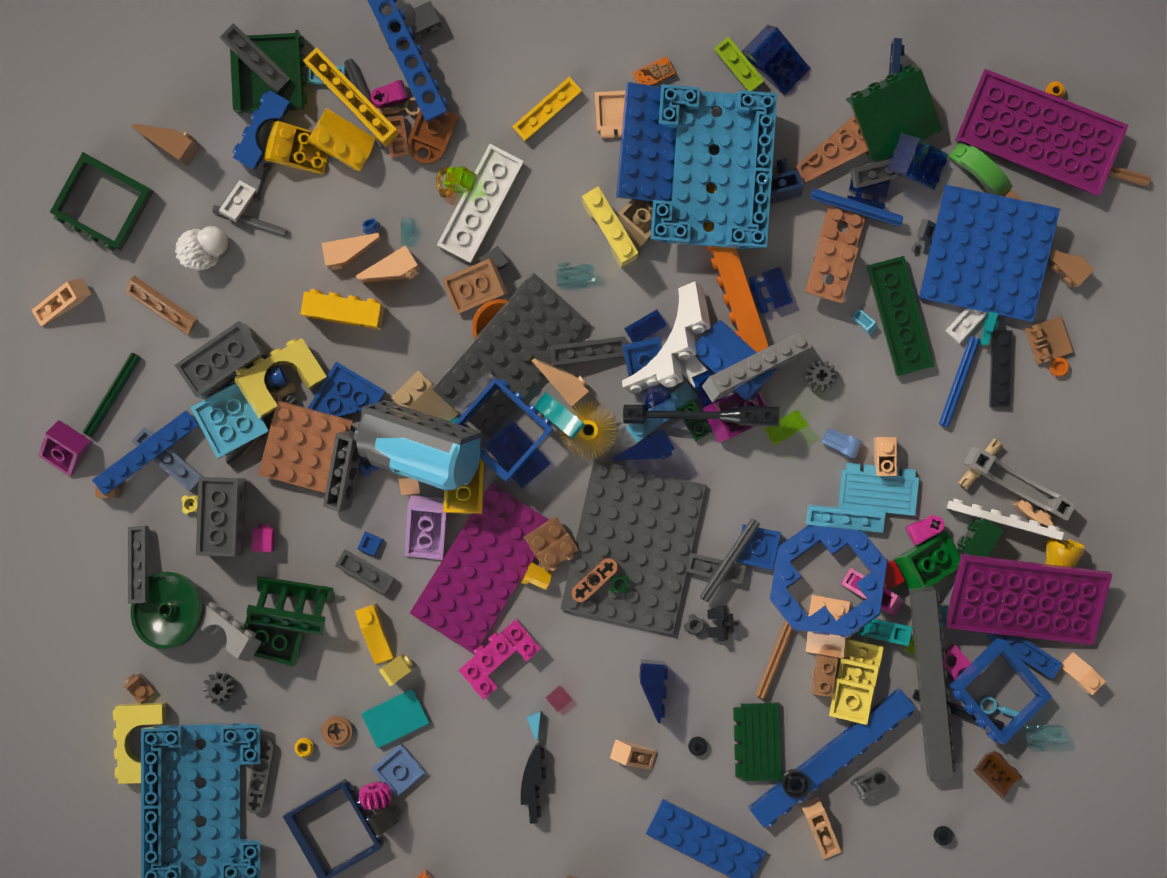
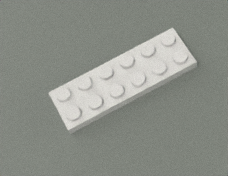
(479, 208)

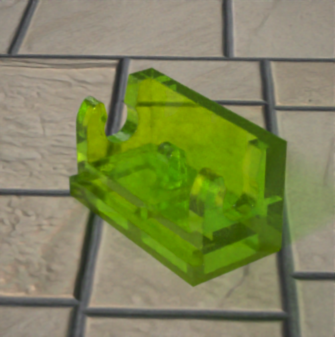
(788, 426)

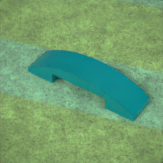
(559, 415)
(887, 631)

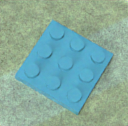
(228, 421)

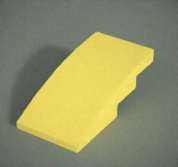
(856, 681)

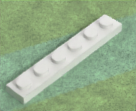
(1012, 521)

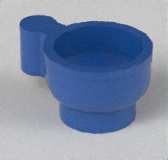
(277, 377)

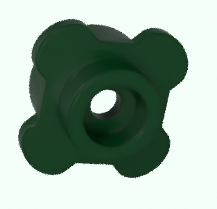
(623, 588)

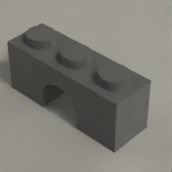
(426, 22)

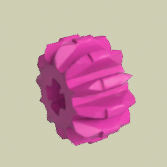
(375, 795)

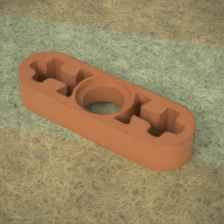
(580, 586)

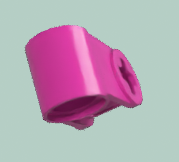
(391, 94)
(922, 531)

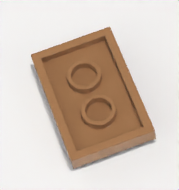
(474, 285)

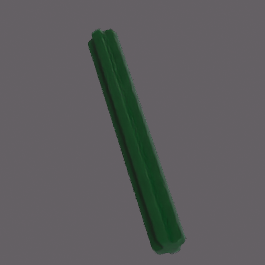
(111, 394)

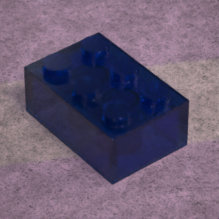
(509, 447)

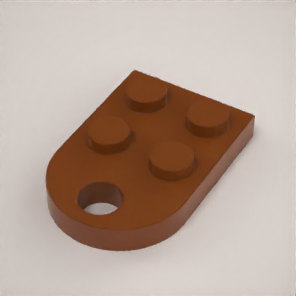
(431, 136)

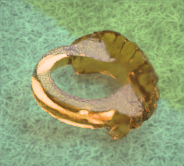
(446, 193)

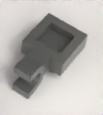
(925, 236)

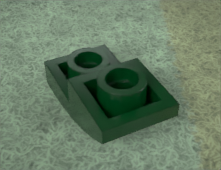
(697, 427)

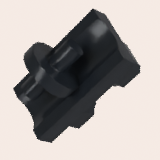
(724, 624)

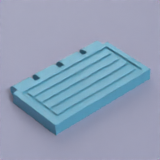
(878, 493)

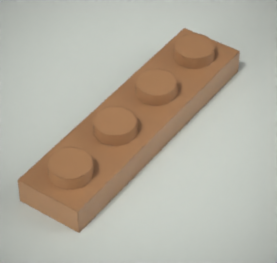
(161, 305)

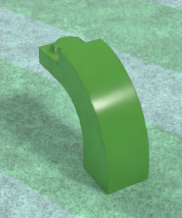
(982, 168)

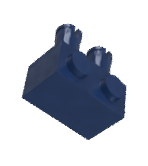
(786, 184)

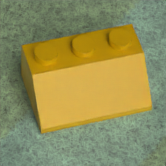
(342, 140)

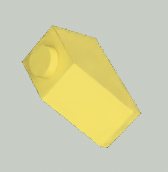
(396, 669)

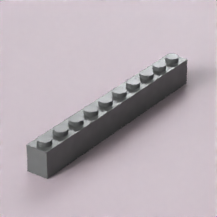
(931, 683)

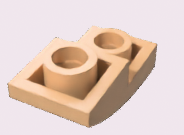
(1025, 510)

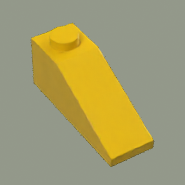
(374, 633)

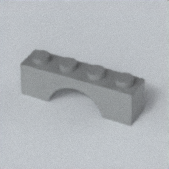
(240, 641)

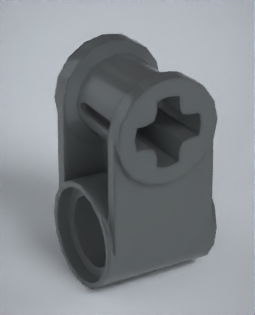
(869, 783)

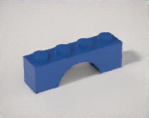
(249, 150)

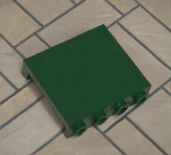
(286, 53)
(894, 107)

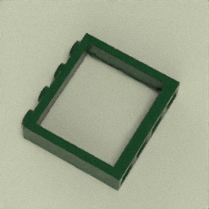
(132, 218)

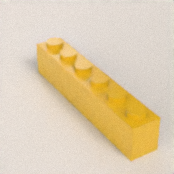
(351, 97)

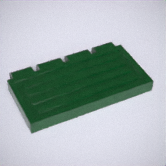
(760, 741)

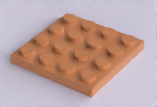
(301, 446)

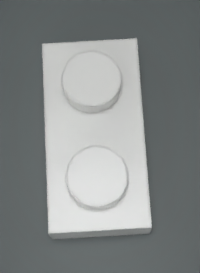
(237, 201)

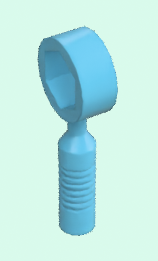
(1004, 710)

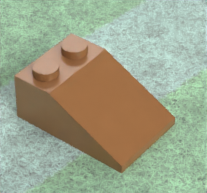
(177, 144)

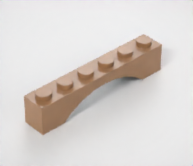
(1071, 267)

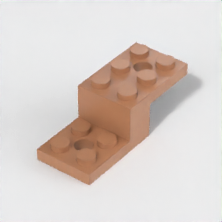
(835, 254)

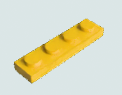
(547, 109)

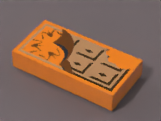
(654, 72)

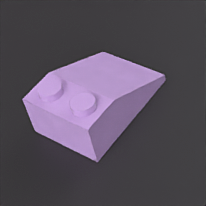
(425, 527)

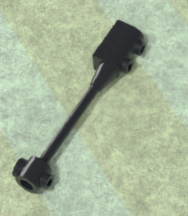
(742, 415)

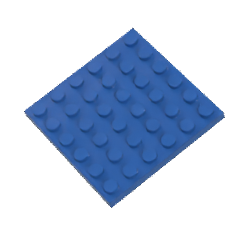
(989, 252)

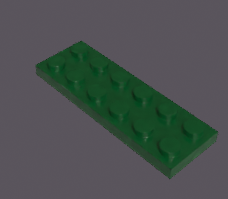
(900, 316)

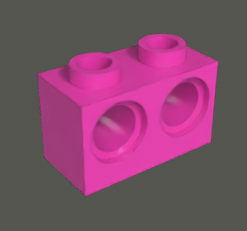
(960, 663)

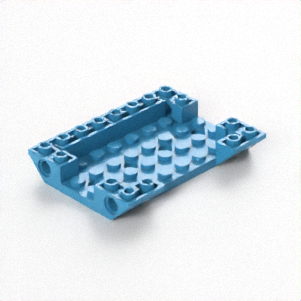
(738, 171)
(174, 802)

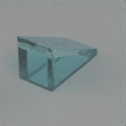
(407, 231)

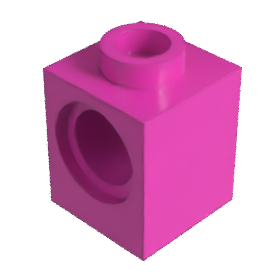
(263, 538)

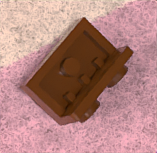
(997, 773)

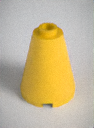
(1063, 552)

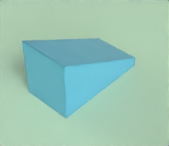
(865, 322)
(534, 720)

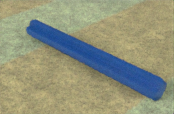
(856, 207)
(959, 381)

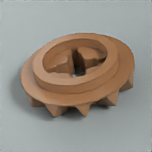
(331, 738)

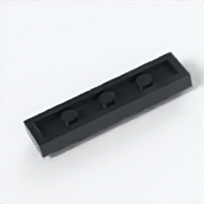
(1000, 368)

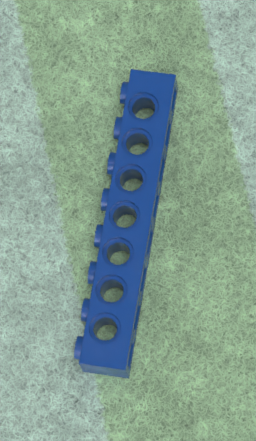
(429, 110)

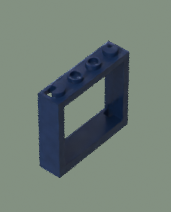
(306, 845)

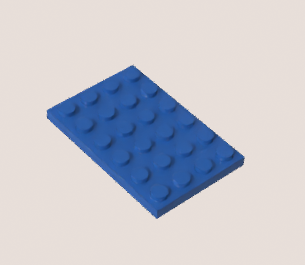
(645, 148)

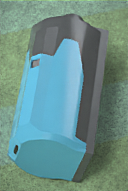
(418, 445)

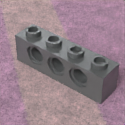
(342, 472)

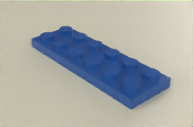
(705, 841)

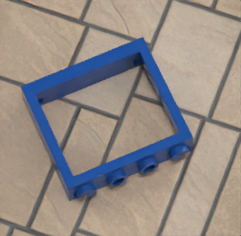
(530, 410)
(1041, 697)

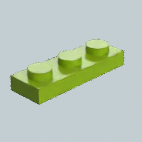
(738, 64)

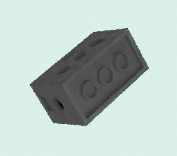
(220, 359)
(220, 516)

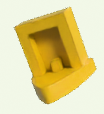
(537, 576)

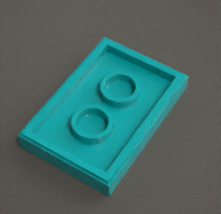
(395, 718)

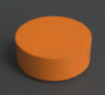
(1058, 367)

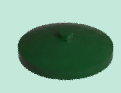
(172, 611)

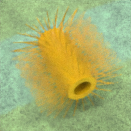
(597, 431)

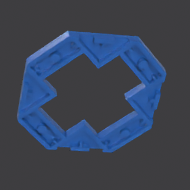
(822, 620)

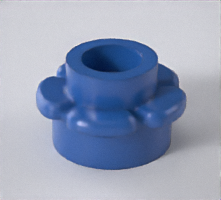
(371, 226)

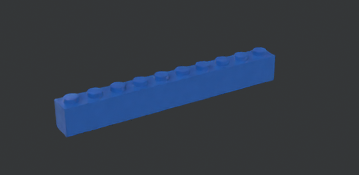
(835, 755)

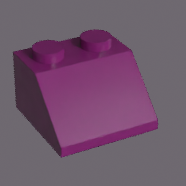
(64, 447)

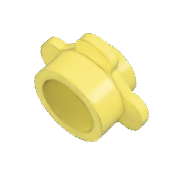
(186, 504)

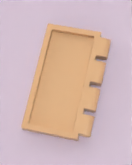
(609, 112)

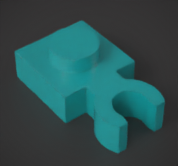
(990, 324)

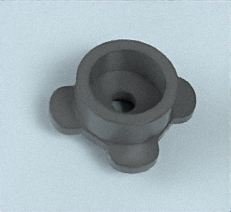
(695, 630)

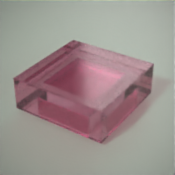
(558, 698)

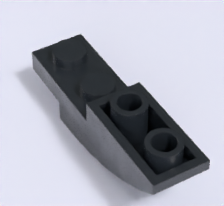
(533, 775)

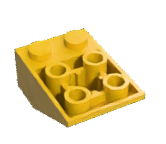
(289, 147)

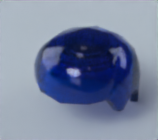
(655, 396)

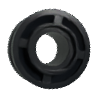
(800, 791)

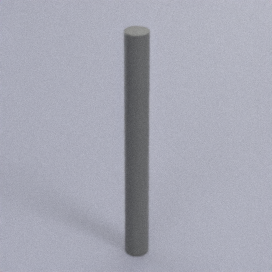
(256, 222)

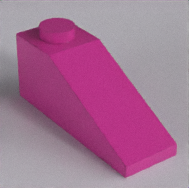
(890, 601)

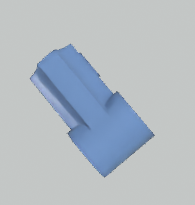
(845, 444)

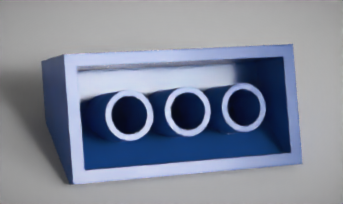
(723, 348)

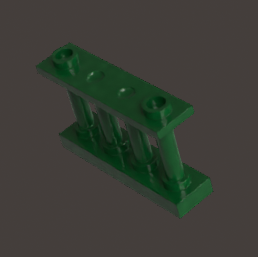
(287, 619)

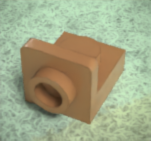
(139, 687)

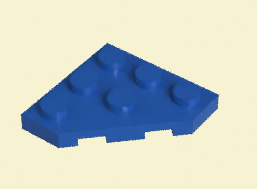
(345, 392)

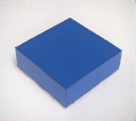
(370, 543)

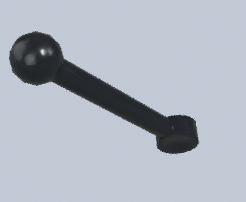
(267, 166)

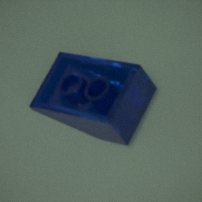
(653, 447)

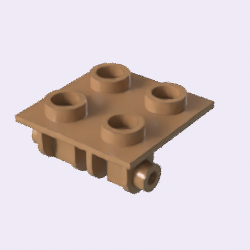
(1048, 340)

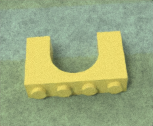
(618, 239)
(295, 356)
(127, 718)

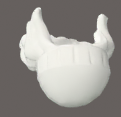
(201, 247)

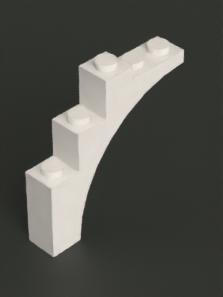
(680, 345)

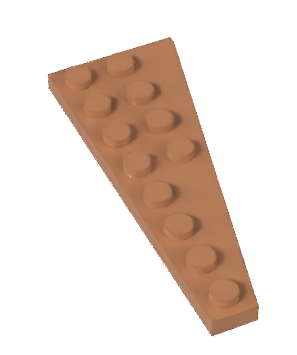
(836, 150)

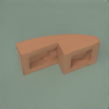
(399, 145)

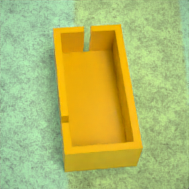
(342, 310)

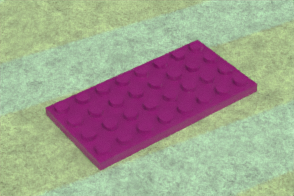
(1041, 132)
(480, 570)
(1027, 599)

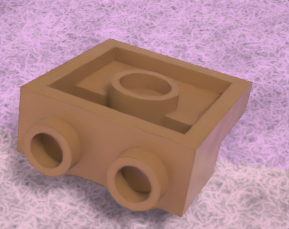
(551, 544)

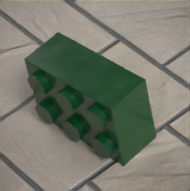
(277, 643)

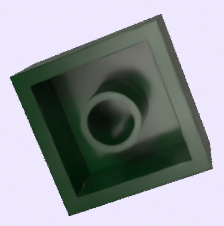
(980, 538)

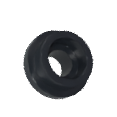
(695, 740)
(943, 841)

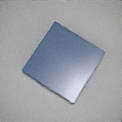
(399, 770)

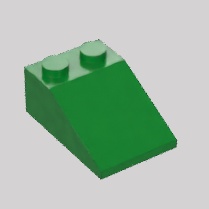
(928, 561)

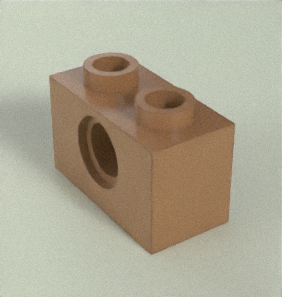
(824, 675)

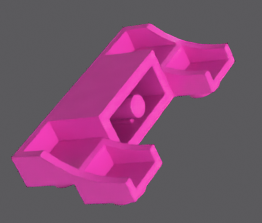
(499, 648)

